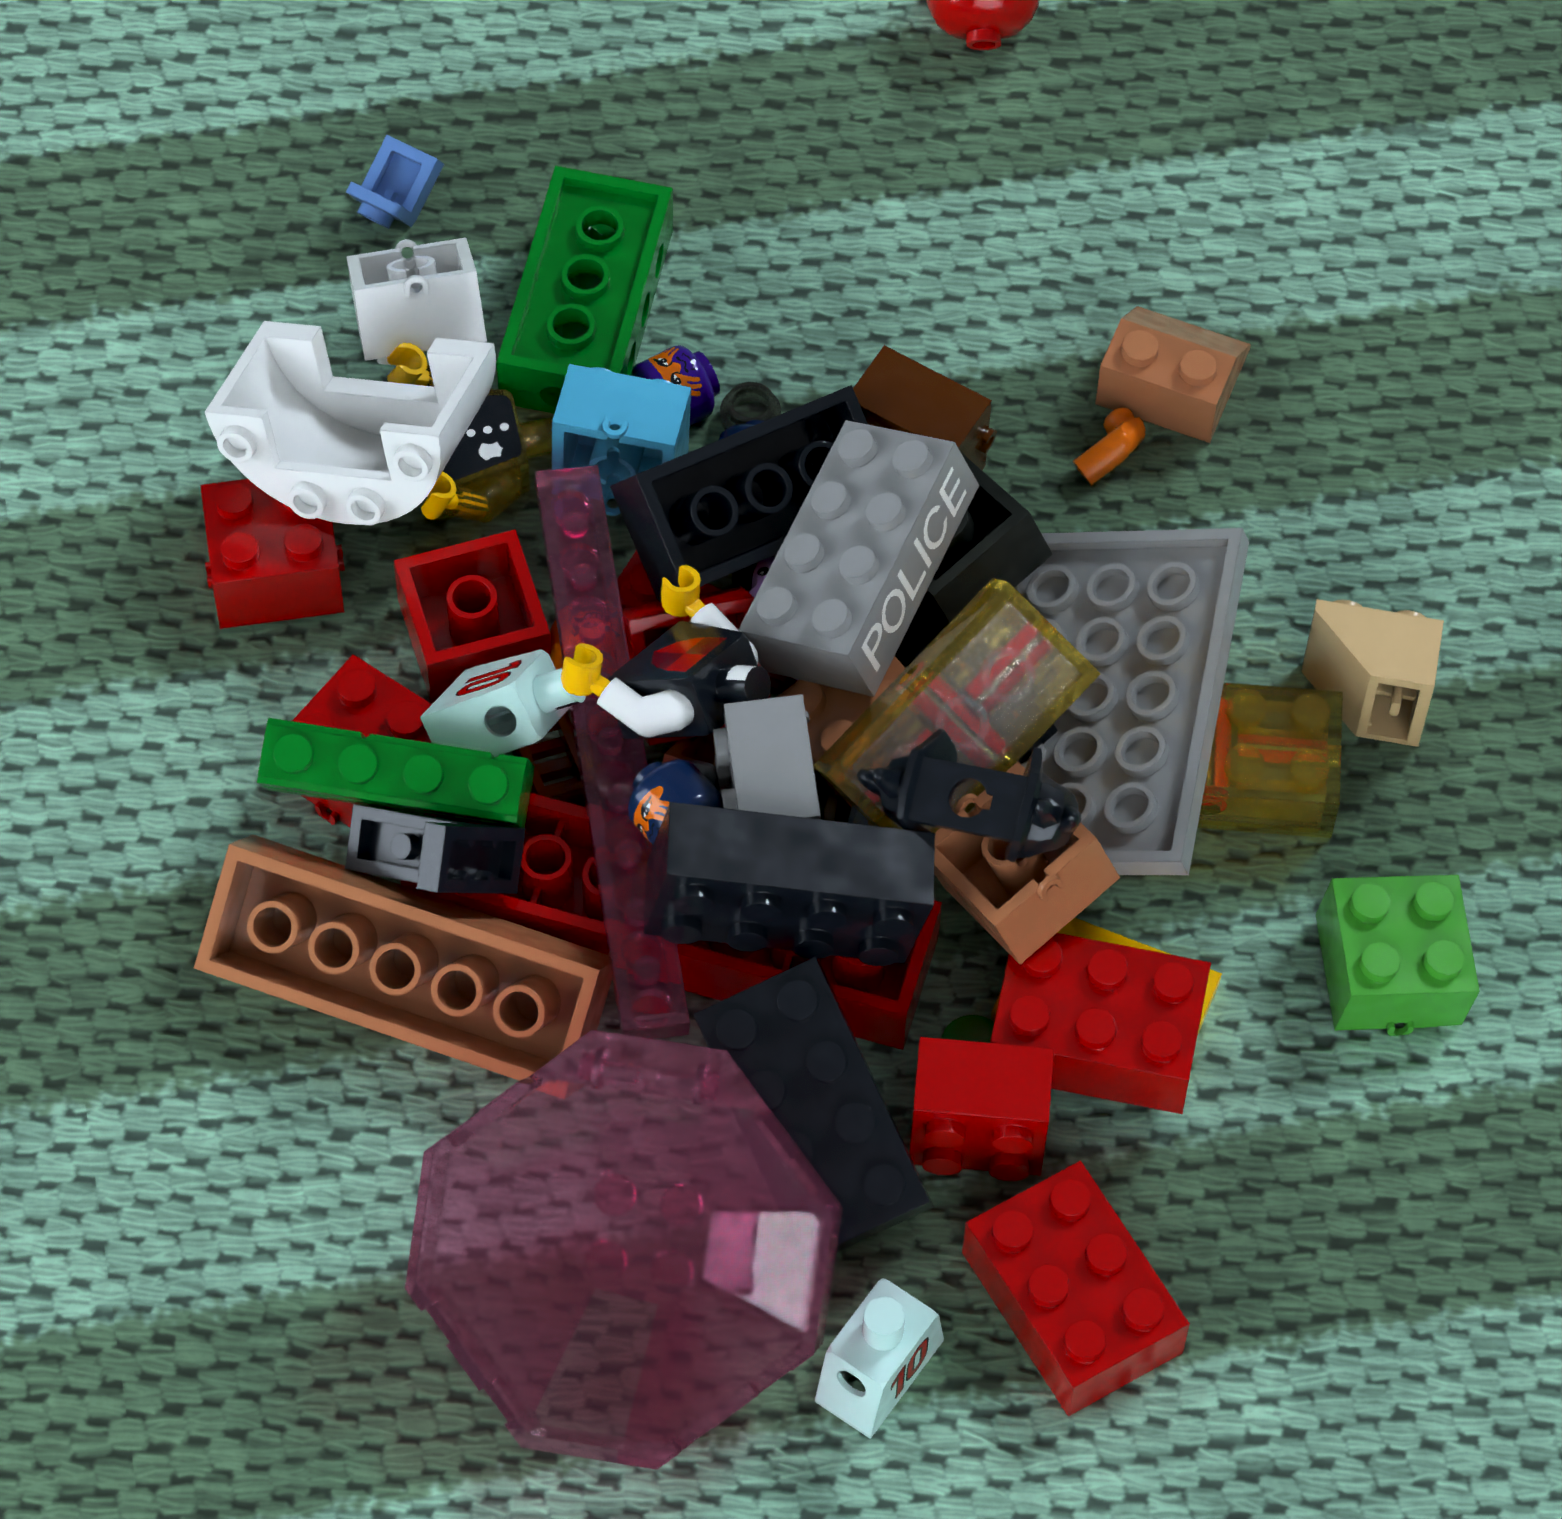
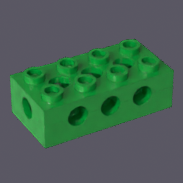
(585, 283)

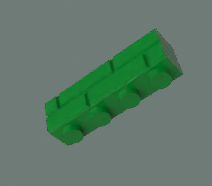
(395, 773)

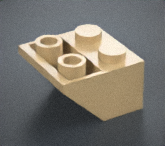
(1379, 663)

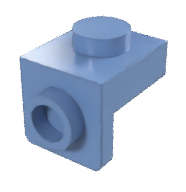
(396, 184)

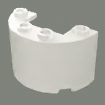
(340, 442)

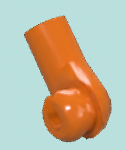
(1122, 438)

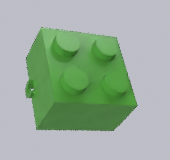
(1396, 952)

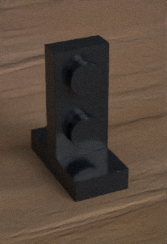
(435, 851)

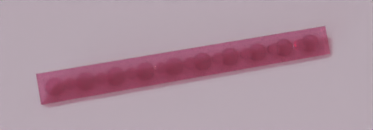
(590, 612)

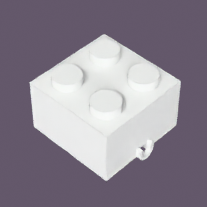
(415, 297)

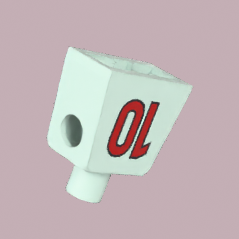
(500, 705)
(885, 1349)

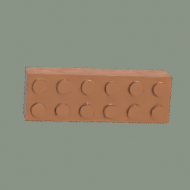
(399, 960)

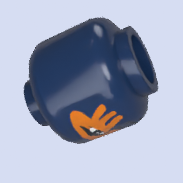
(666, 783)

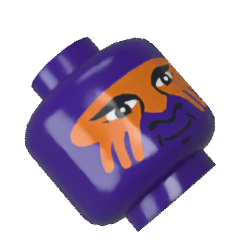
(685, 369)

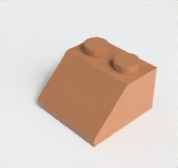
(1170, 372)

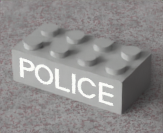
(859, 557)

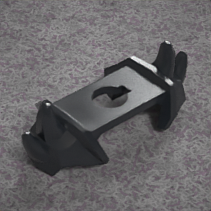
(1024, 810)

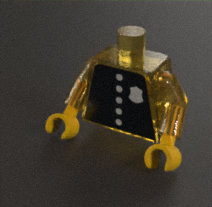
(492, 457)

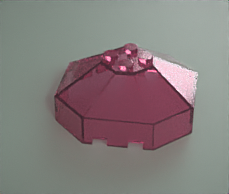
(624, 1248)

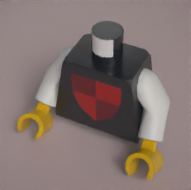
(678, 679)

